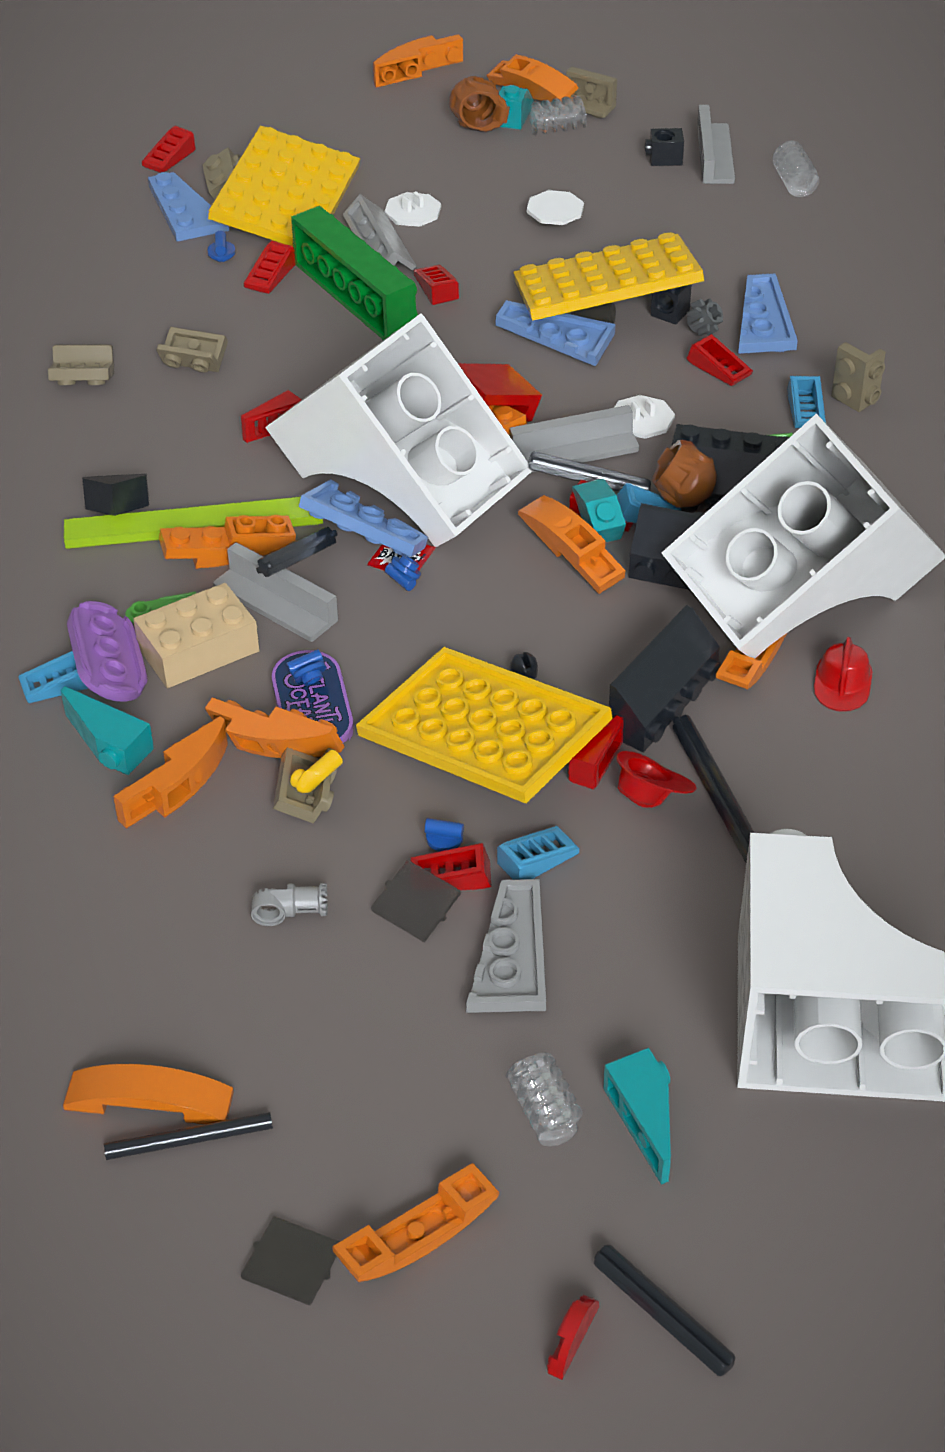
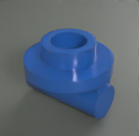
(221, 250)
(404, 571)
(307, 668)
(443, 834)

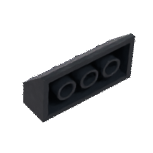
(733, 452)
(653, 533)
(664, 679)

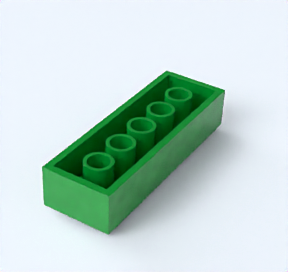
(353, 272)

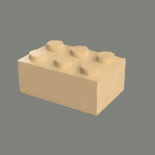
(196, 635)

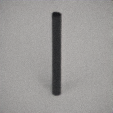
(188, 1136)

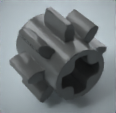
(704, 317)

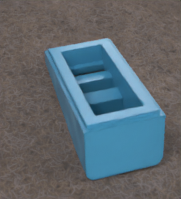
(805, 386)
(631, 497)
(63, 672)
(511, 852)

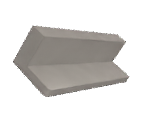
(714, 149)
(375, 228)
(580, 436)
(280, 597)

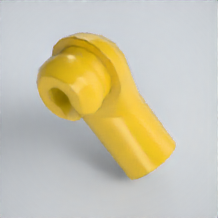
(308, 780)

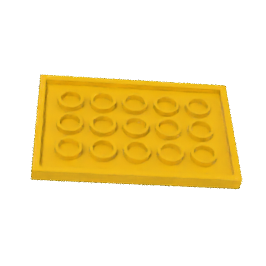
(281, 179)
(607, 276)
(485, 723)

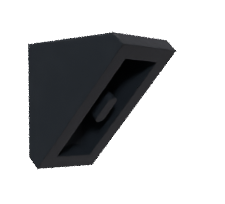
(115, 493)

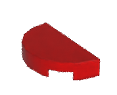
(572, 1333)

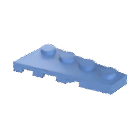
(183, 207)
(765, 317)
(566, 333)
(369, 521)

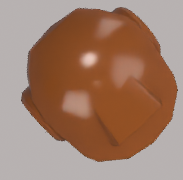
(476, 100)
(684, 475)

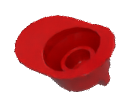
(843, 677)
(647, 781)

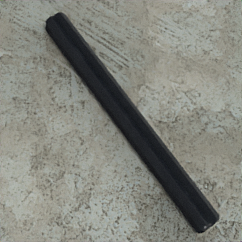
(714, 782)

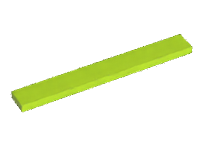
(147, 525)

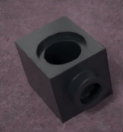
(665, 147)
(671, 304)

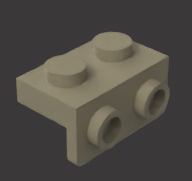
(595, 90)
(218, 169)
(193, 350)
(82, 362)
(857, 376)
(301, 805)

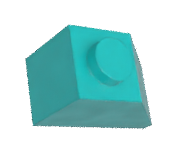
(519, 102)
(600, 508)

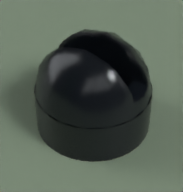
(525, 659)

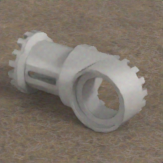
(288, 903)

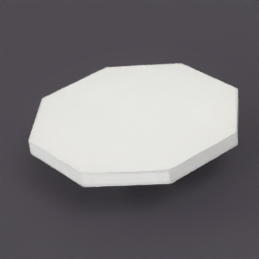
(555, 207)
(413, 209)
(650, 415)

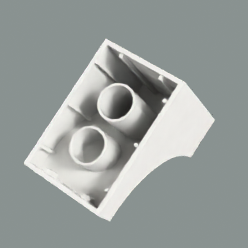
(409, 430)
(800, 540)
(829, 985)

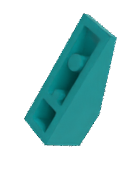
(111, 735)
(641, 1097)

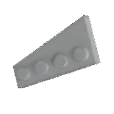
(512, 955)

